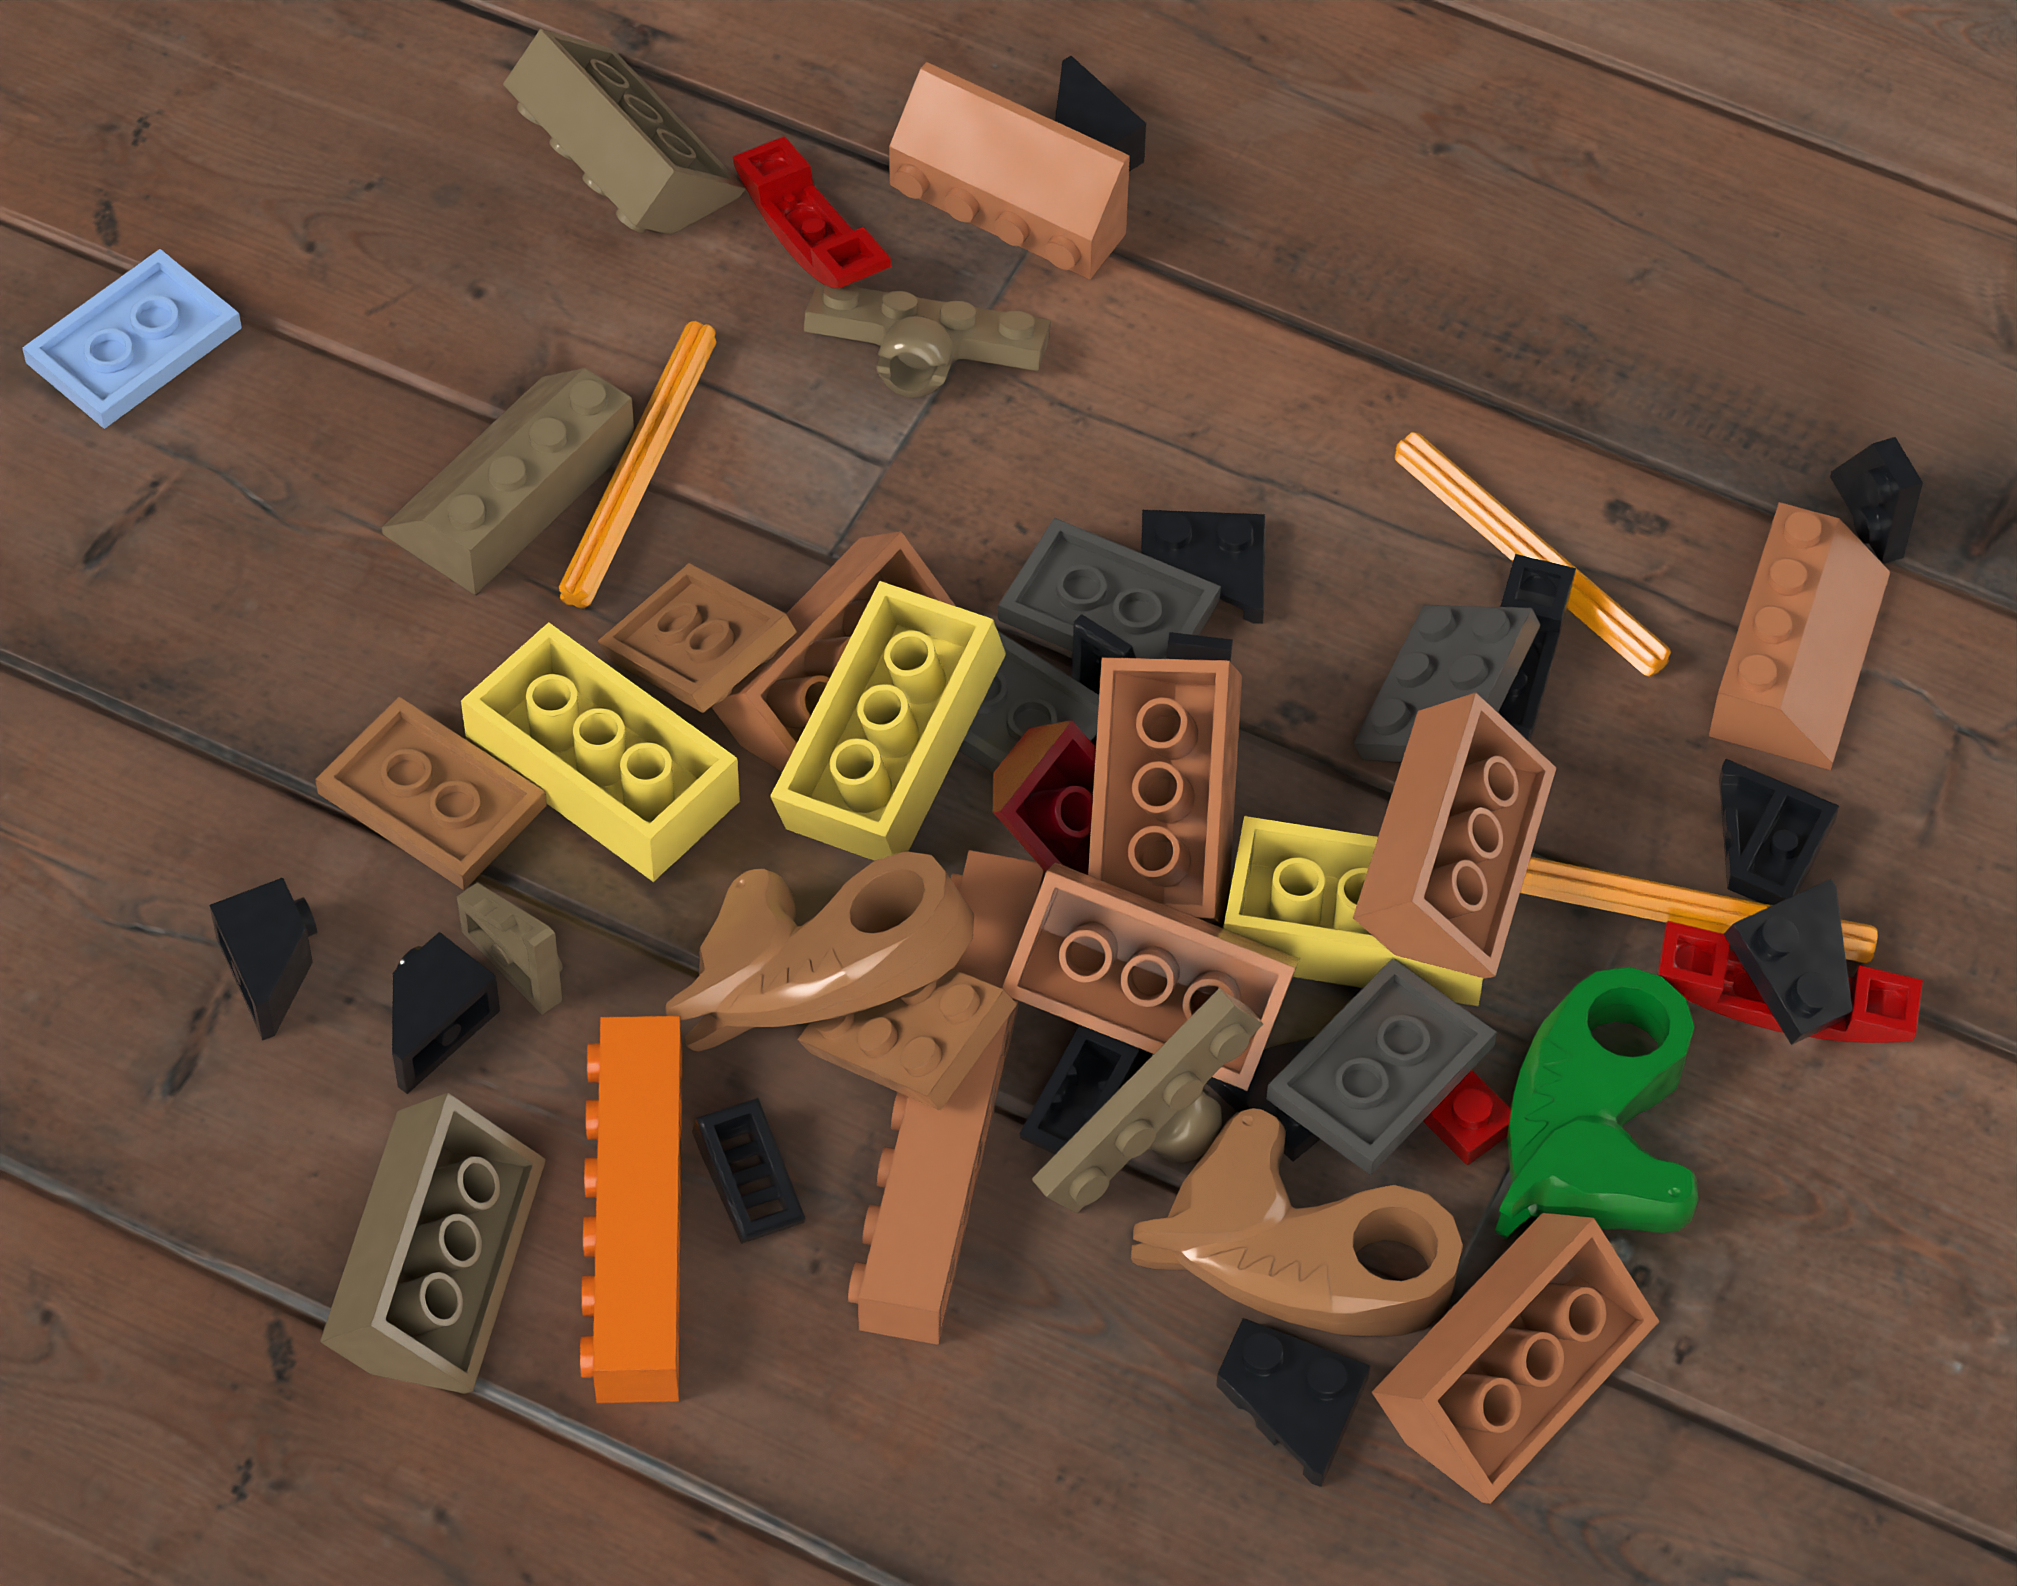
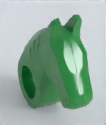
(1577, 1096)

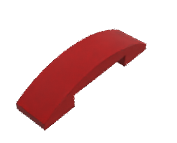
(804, 219)
(1712, 976)

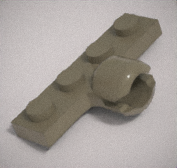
(925, 335)
(1156, 1108)

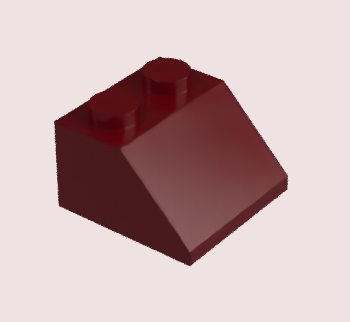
(1048, 794)

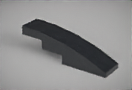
(1080, 1086)

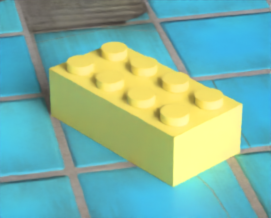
(888, 723)
(602, 751)
(1299, 895)

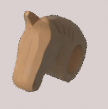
(842, 961)
(1301, 1263)

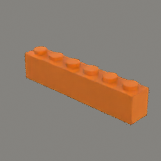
(636, 1210)

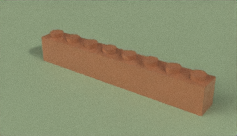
(937, 1152)

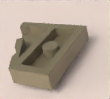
(514, 944)

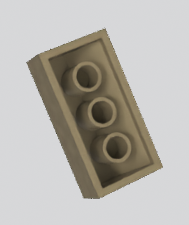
(619, 134)
(516, 477)
(434, 1247)

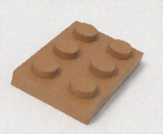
(697, 637)
(431, 792)
(919, 1040)

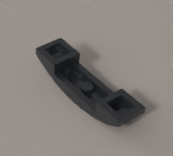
(1547, 591)

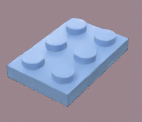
(132, 338)

